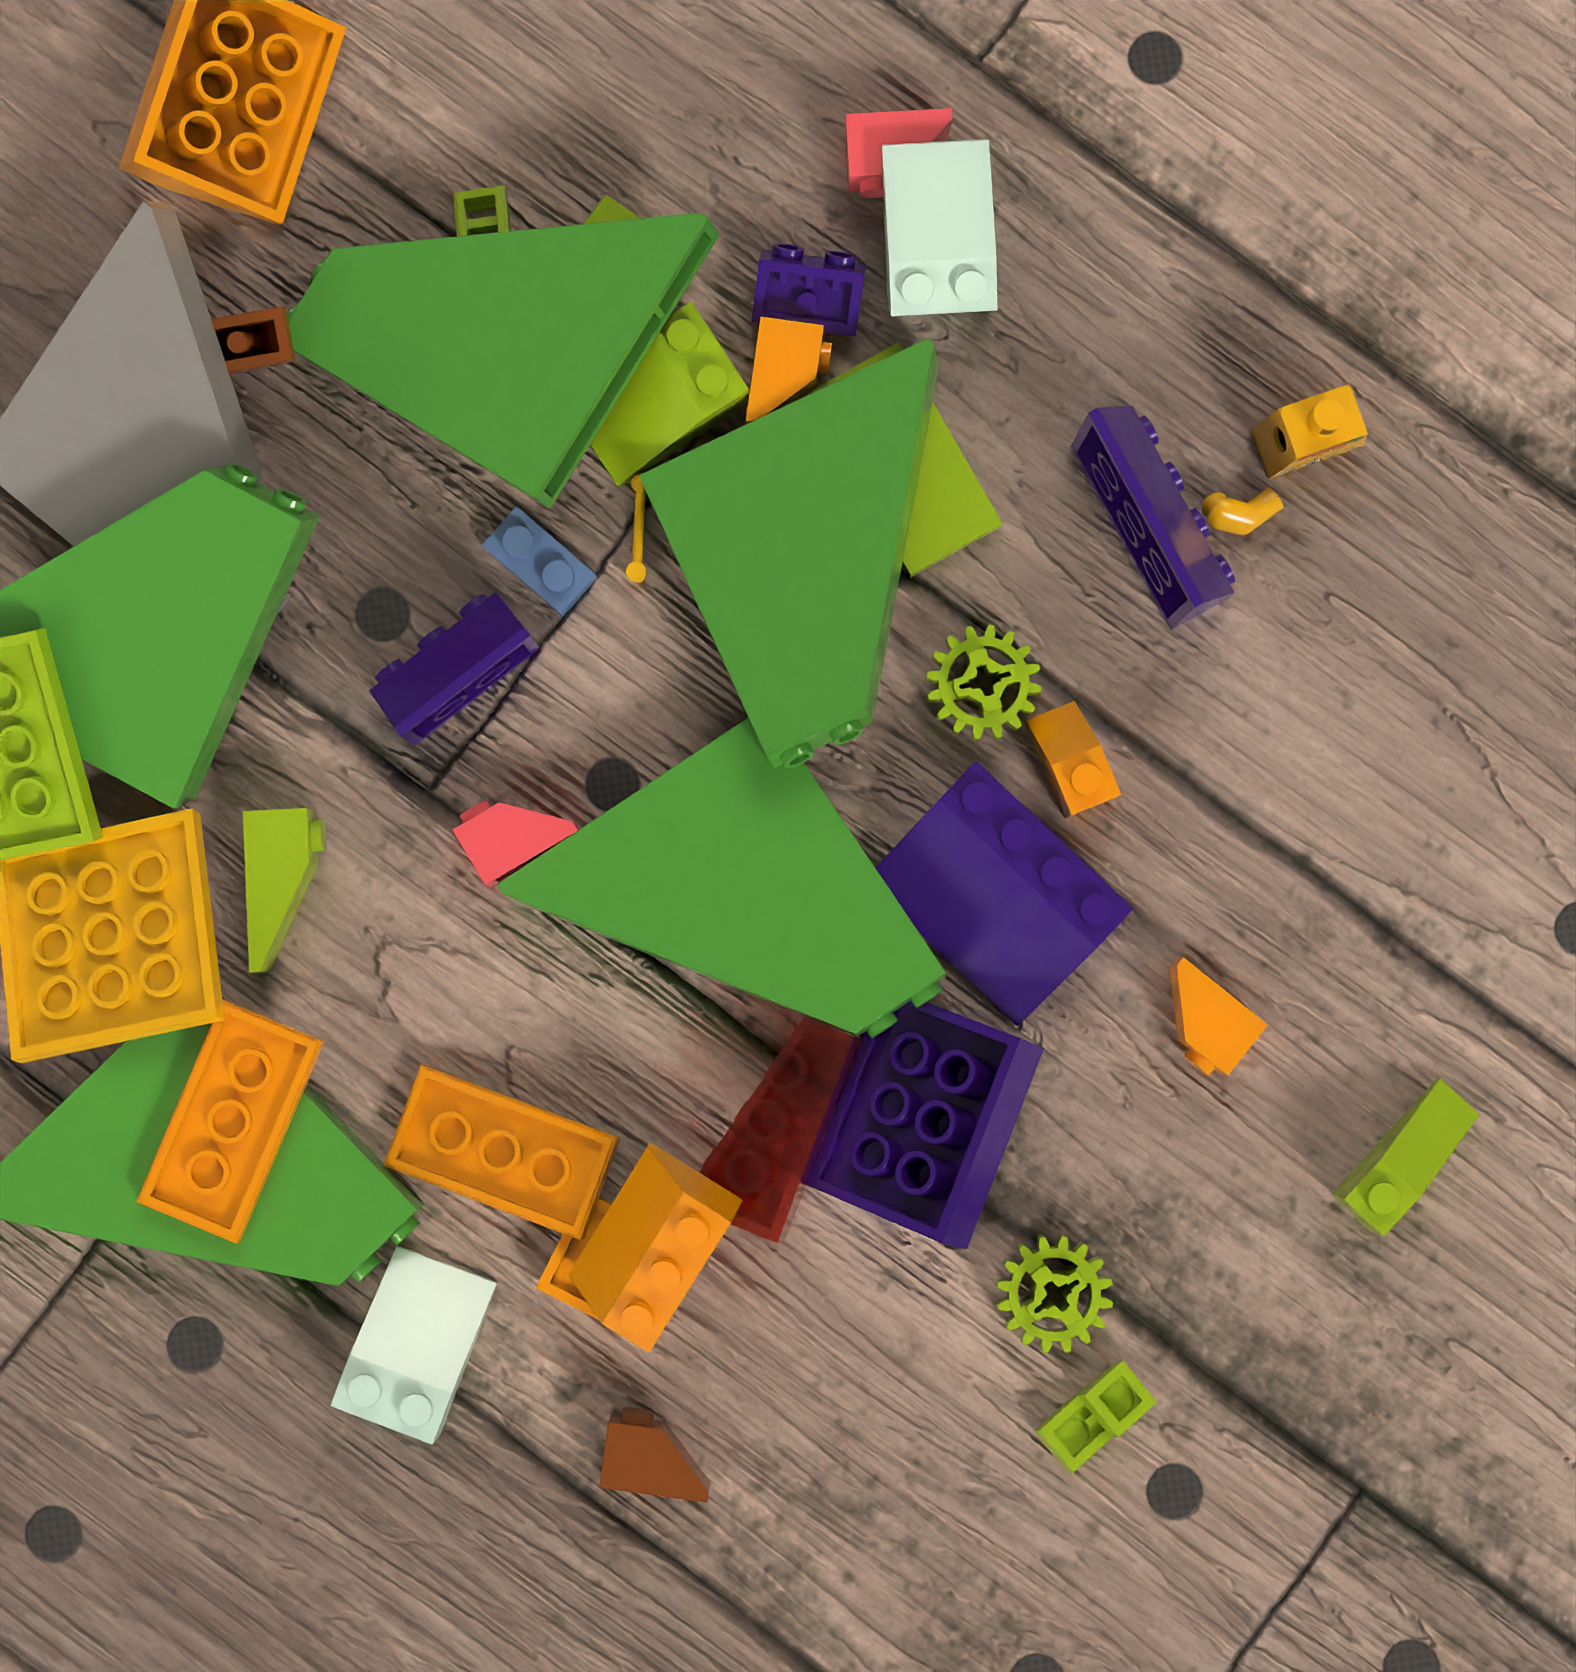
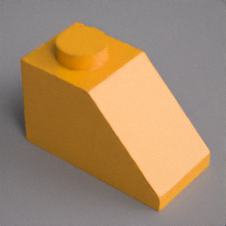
(785, 364)
(1072, 759)
(1210, 1020)

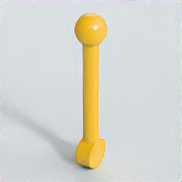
(636, 570)

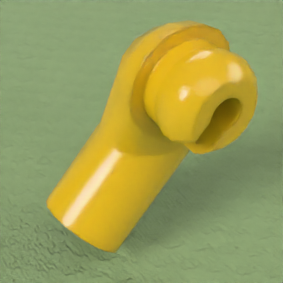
(1238, 516)

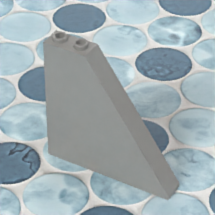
(125, 391)

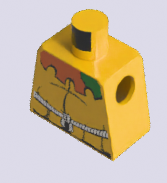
(1312, 431)

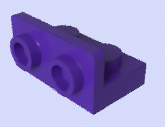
(809, 288)

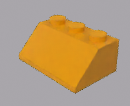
(652, 1245)

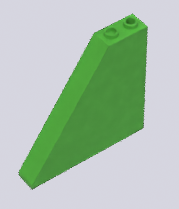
(502, 336)
(801, 546)
(165, 622)
(745, 884)
(86, 1163)

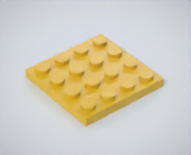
(109, 939)

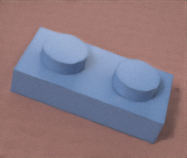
(539, 561)

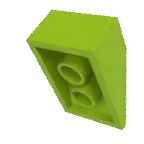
(671, 399)

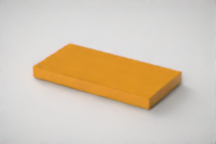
(230, 1122)
(502, 1152)

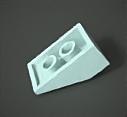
(939, 227)
(414, 1345)

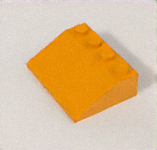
(233, 102)

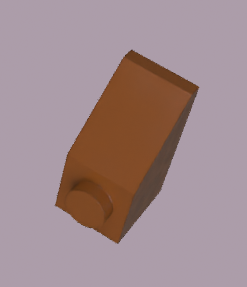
(255, 340)
(649, 1459)

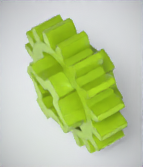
(977, 660)
(1074, 1277)

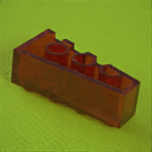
(781, 1128)

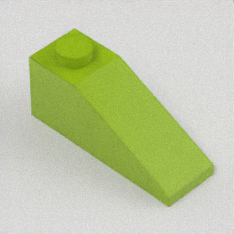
(279, 866)
(1406, 1159)

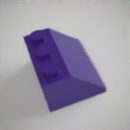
(452, 668)

